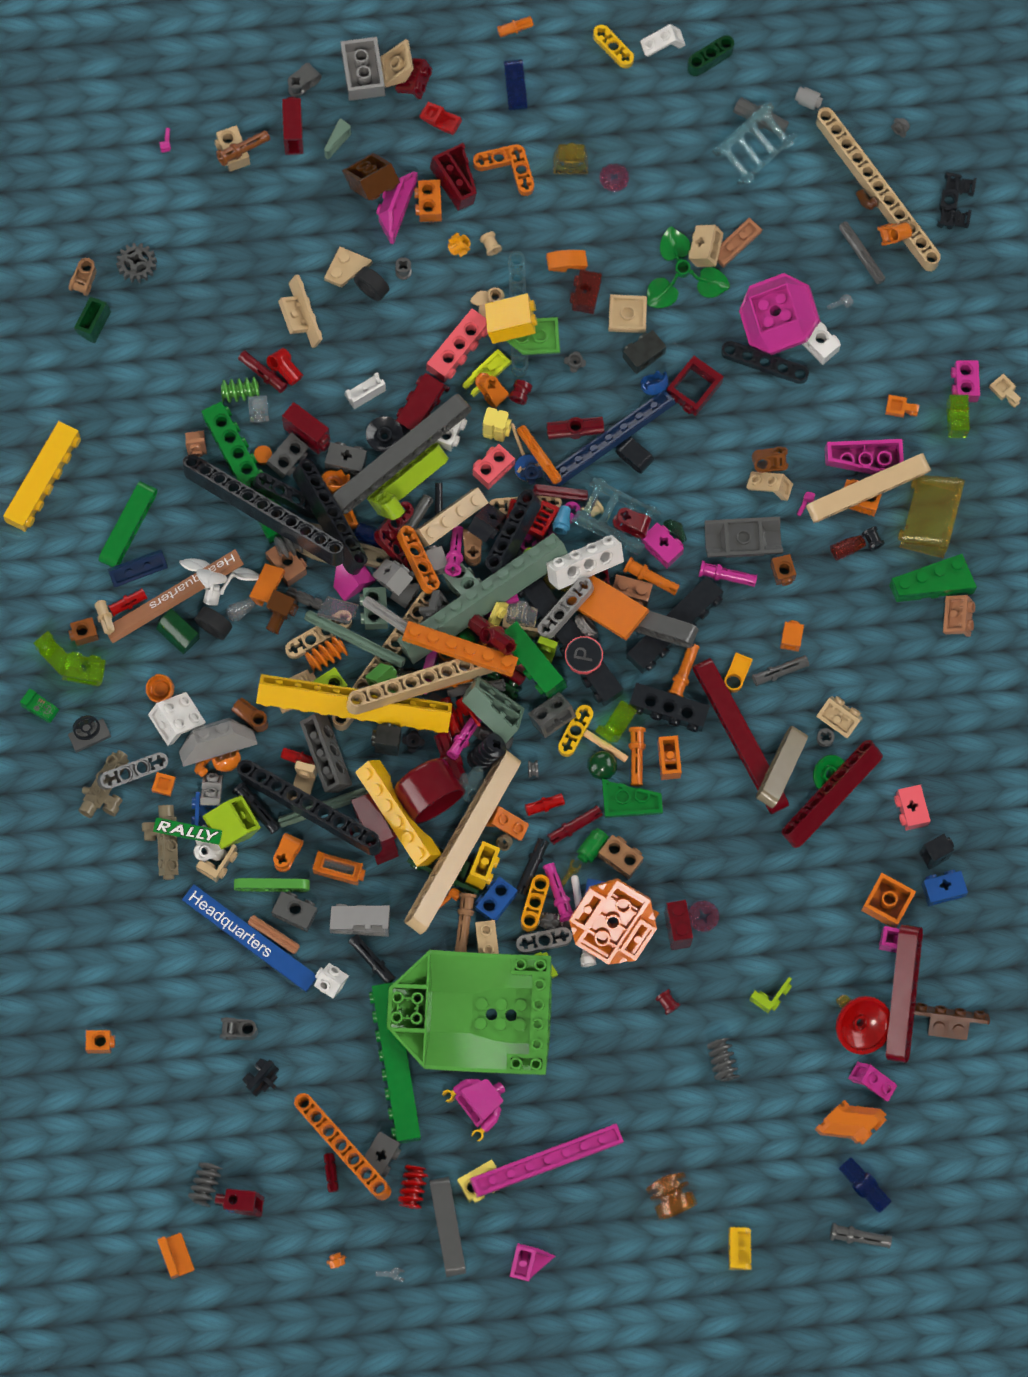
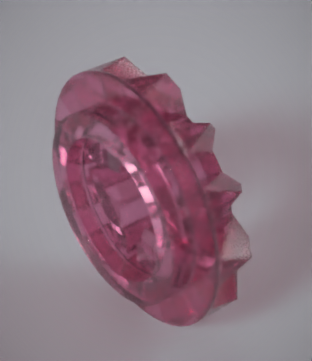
(614, 185)
(707, 908)

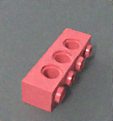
(472, 321)

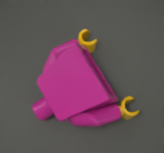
(479, 1101)

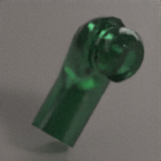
(675, 528)

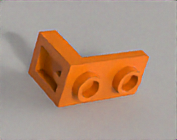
(508, 823)

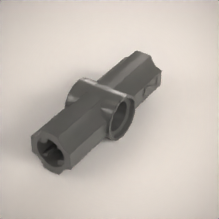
(746, 109)

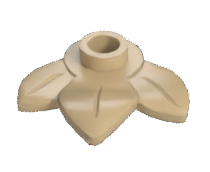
(484, 297)

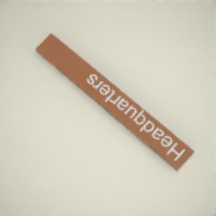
(171, 597)

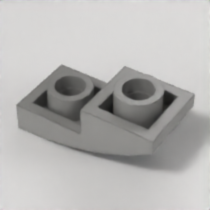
(211, 789)

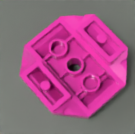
(791, 326)

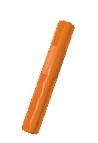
(539, 454)

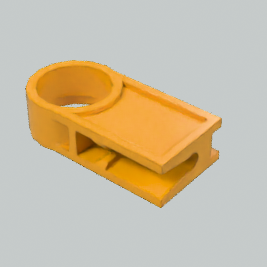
(739, 669)

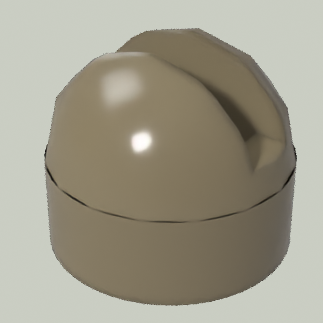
(499, 842)

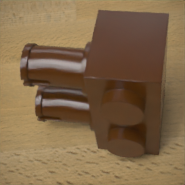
(282, 608)

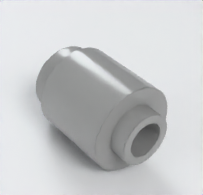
(808, 98)

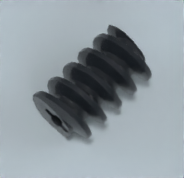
(487, 752)

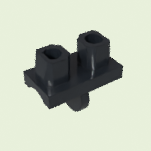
(263, 1079)

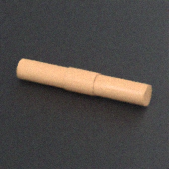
(606, 746)

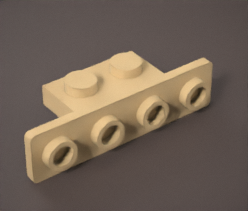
(299, 314)

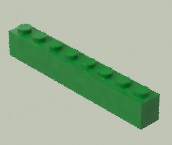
(396, 1071)

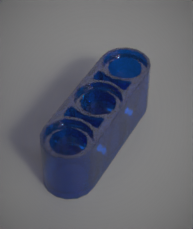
(515, 84)

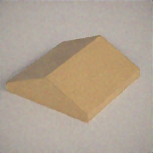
(397, 64)

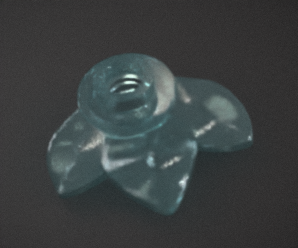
(471, 783)

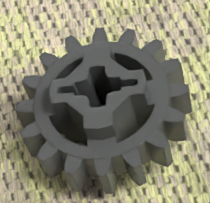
(130, 258)

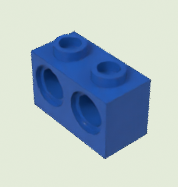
(499, 902)

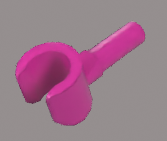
(165, 145)
(808, 497)

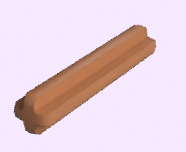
(273, 934)

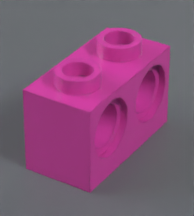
(968, 381)

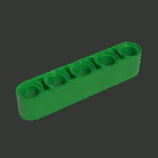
(128, 524)

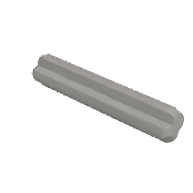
(385, 613)

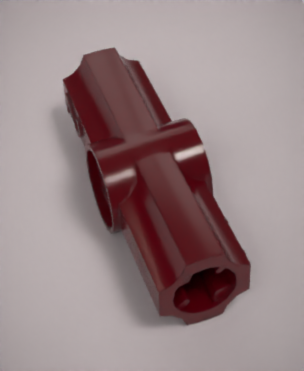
(563, 429)
(492, 635)
(444, 742)

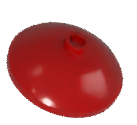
(870, 1032)

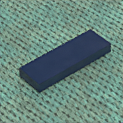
(137, 568)

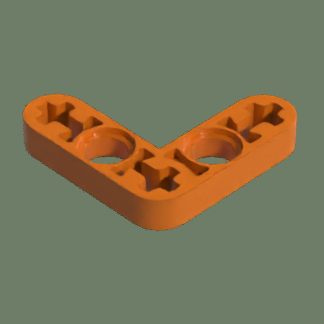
(509, 159)

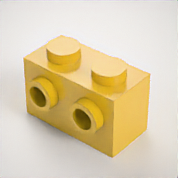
(482, 865)

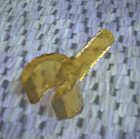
(572, 870)
(842, 1000)

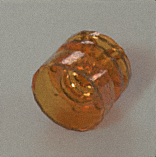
(671, 1195)

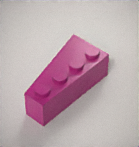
(864, 455)

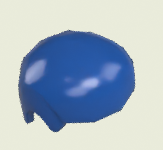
(654, 383)

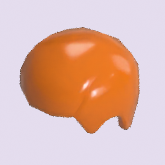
(335, 479)
(159, 688)
(227, 761)

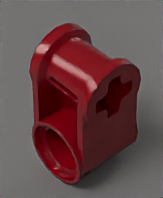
(632, 522)

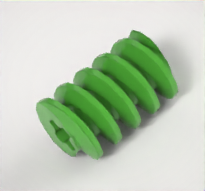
(239, 389)

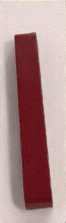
(735, 726)

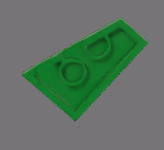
(629, 801)

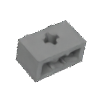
(393, 576)

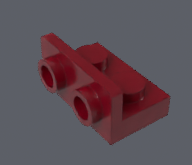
(417, 80)

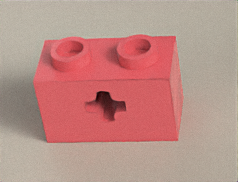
(914, 797)

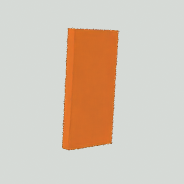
(611, 608)

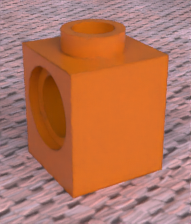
(792, 636)
(93, 1035)

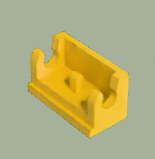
(739, 1248)

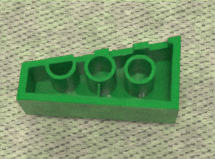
(939, 579)
(535, 663)

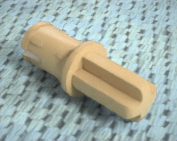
(104, 617)

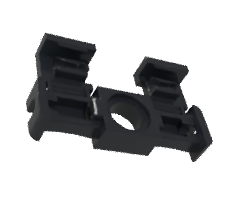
(953, 188)

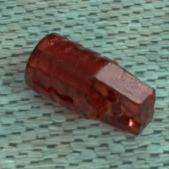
(847, 547)

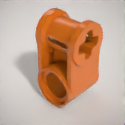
(894, 233)
(491, 389)
(288, 849)

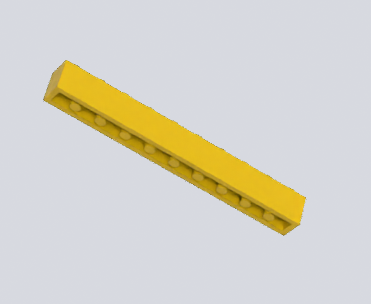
(333, 699)

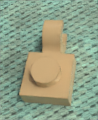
(1005, 389)

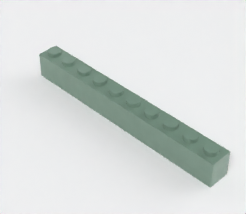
(495, 588)

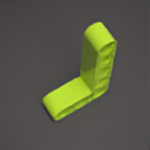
(387, 497)

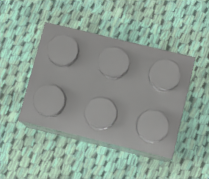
(362, 68)

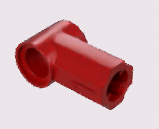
(282, 362)

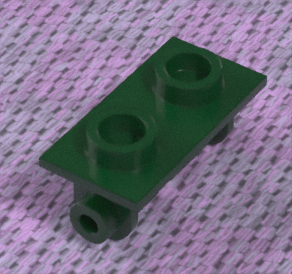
(511, 686)

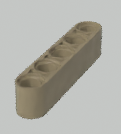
(781, 766)

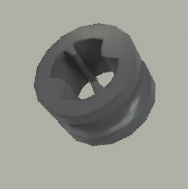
(826, 743)
(533, 769)

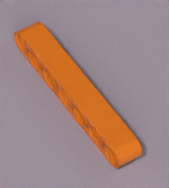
(350, 1150)

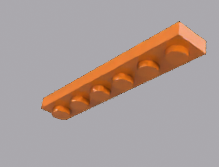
(459, 648)

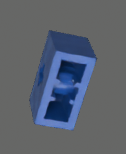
(937, 895)

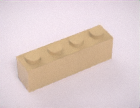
(451, 517)

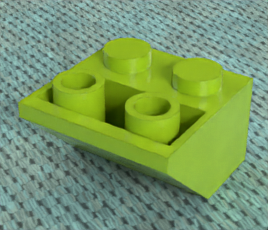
(234, 821)

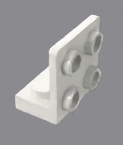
(175, 717)

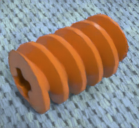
(326, 653)

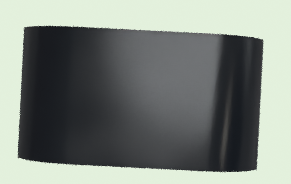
(634, 455)

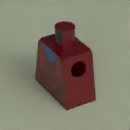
(247, 1202)

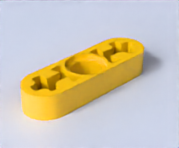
(612, 38)
(586, 721)

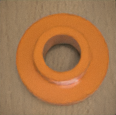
(336, 1260)

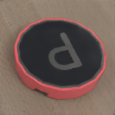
(583, 655)

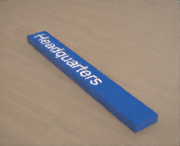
(249, 938)

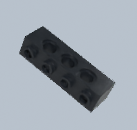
(679, 704)

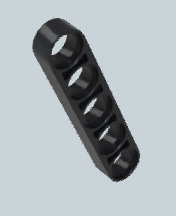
(774, 362)

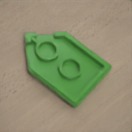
(543, 342)

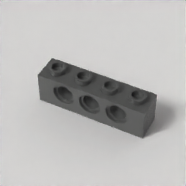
(326, 753)

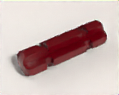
(331, 1175)

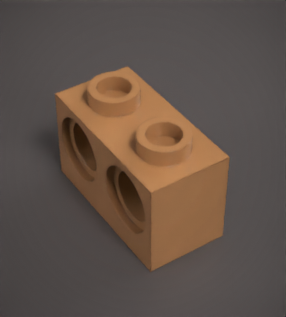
(616, 860)

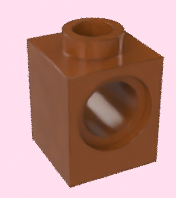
(783, 562)
(90, 636)

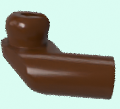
(864, 201)

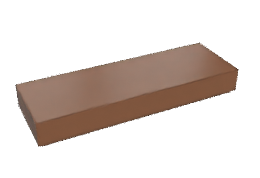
(738, 241)

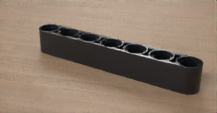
(329, 514)

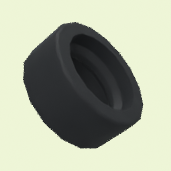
(371, 283)
(213, 623)

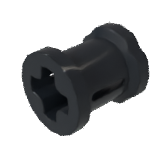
(873, 538)

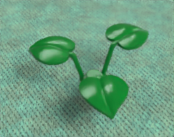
(662, 293)

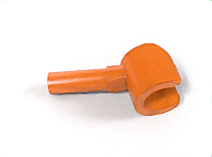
(454, 894)

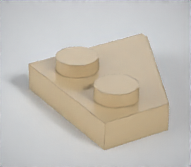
(345, 267)

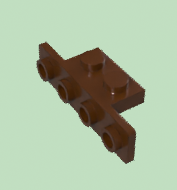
(950, 1022)

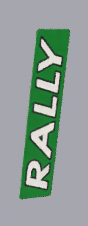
(187, 831)

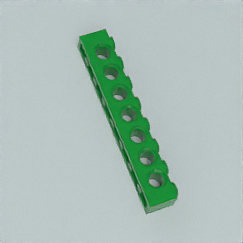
(219, 413)

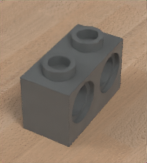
(285, 454)
(552, 715)

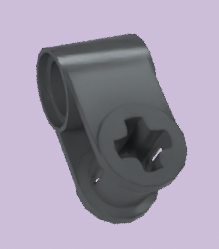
(303, 80)
(408, 594)
(234, 1029)

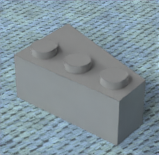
(360, 920)

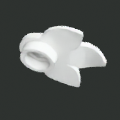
(213, 851)

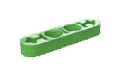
(271, 885)

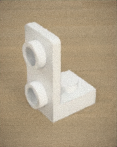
(662, 38)

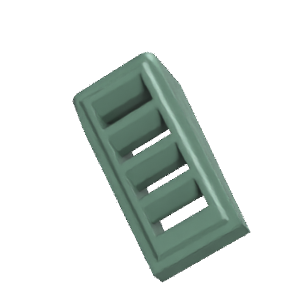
(339, 135)

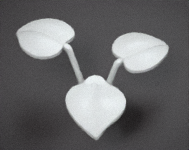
(212, 579)

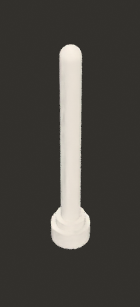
(586, 958)

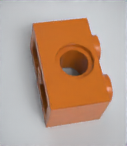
(669, 757)

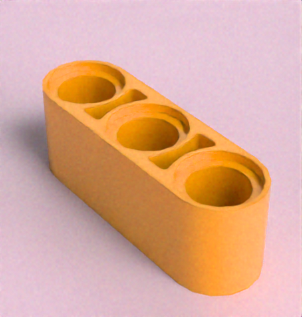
(535, 912)

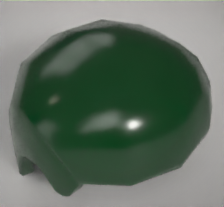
(602, 765)

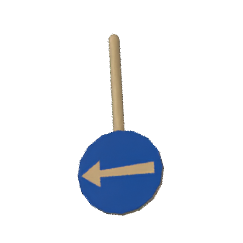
(524, 460)

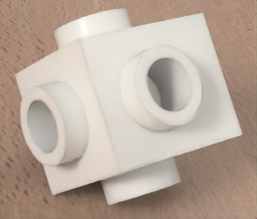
(330, 980)

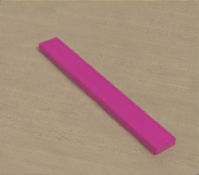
(546, 1160)

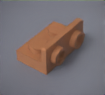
(633, 588)
(958, 615)

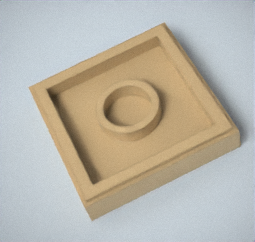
(627, 313)

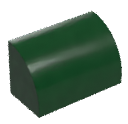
(92, 319)
(177, 631)

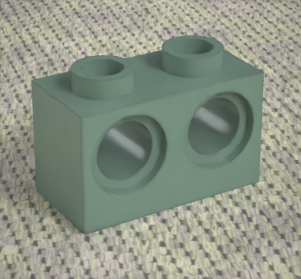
(463, 582)
(380, 593)

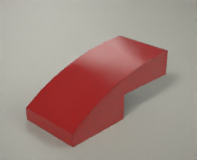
(439, 118)

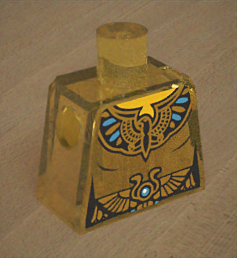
(570, 159)

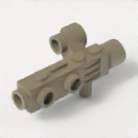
(96, 796)
(166, 844)

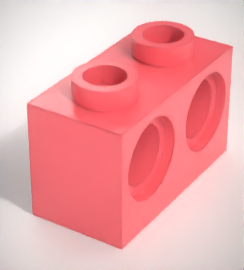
(497, 469)

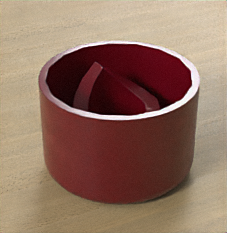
(429, 790)

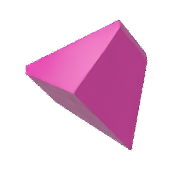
(350, 585)
(528, 1261)

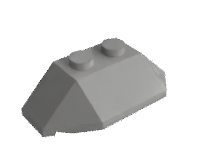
(216, 740)

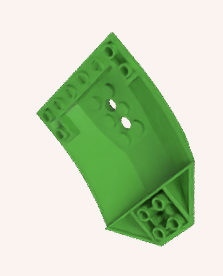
(443, 1007)

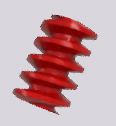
(412, 1187)

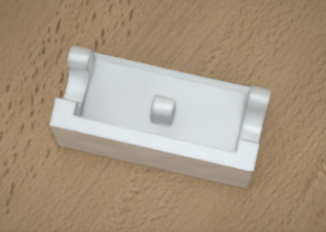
(365, 391)

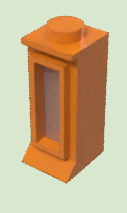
(338, 868)

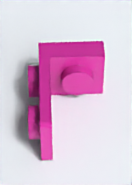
(873, 1079)

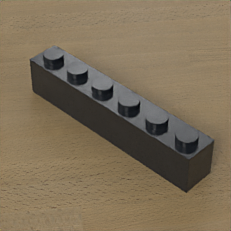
(690, 610)

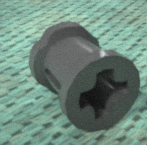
(402, 273)

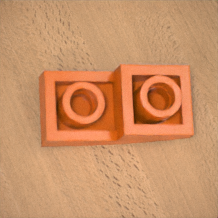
(565, 259)

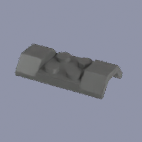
(743, 537)

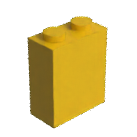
(510, 318)

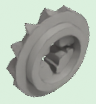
(586, 626)

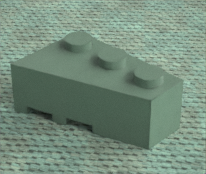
(493, 708)

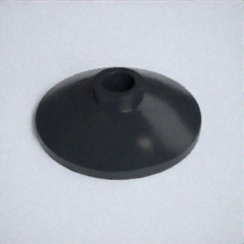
(382, 426)

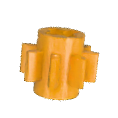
(459, 244)

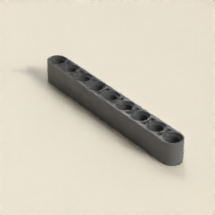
(401, 453)

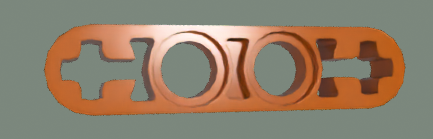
(415, 560)

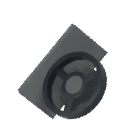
(88, 733)

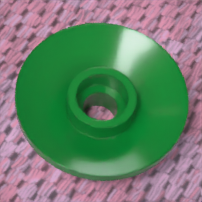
(829, 763)

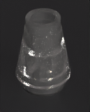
(239, 609)

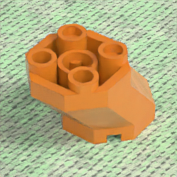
(852, 1122)

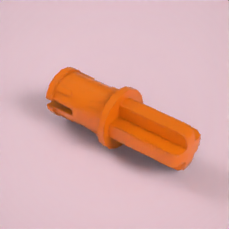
(515, 26)

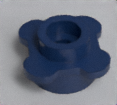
(531, 478)

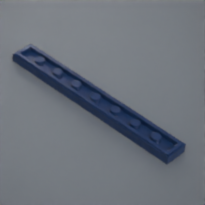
(613, 437)

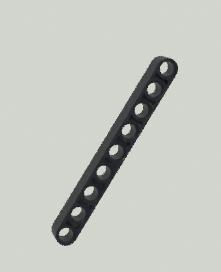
(315, 812)

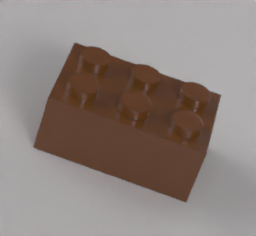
(371, 176)

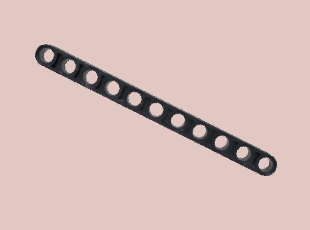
(264, 510)

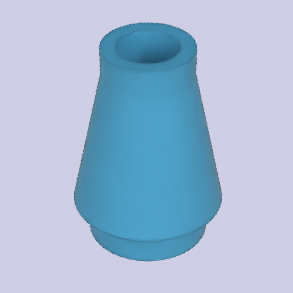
(561, 523)

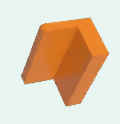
(267, 582)
(176, 1255)

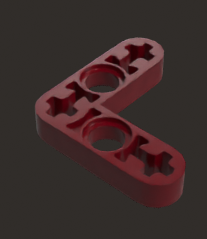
(391, 534)

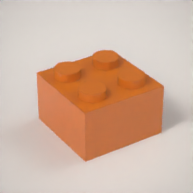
(888, 900)

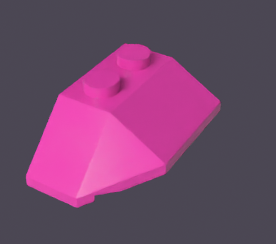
(395, 205)

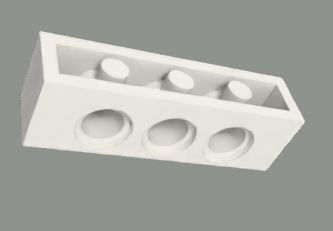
(821, 351)
(585, 562)

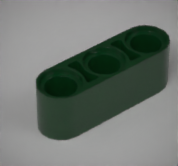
(714, 48)

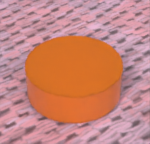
(262, 454)

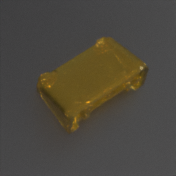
(931, 514)

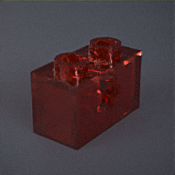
(586, 301)

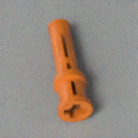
(643, 572)
(681, 679)
(637, 746)

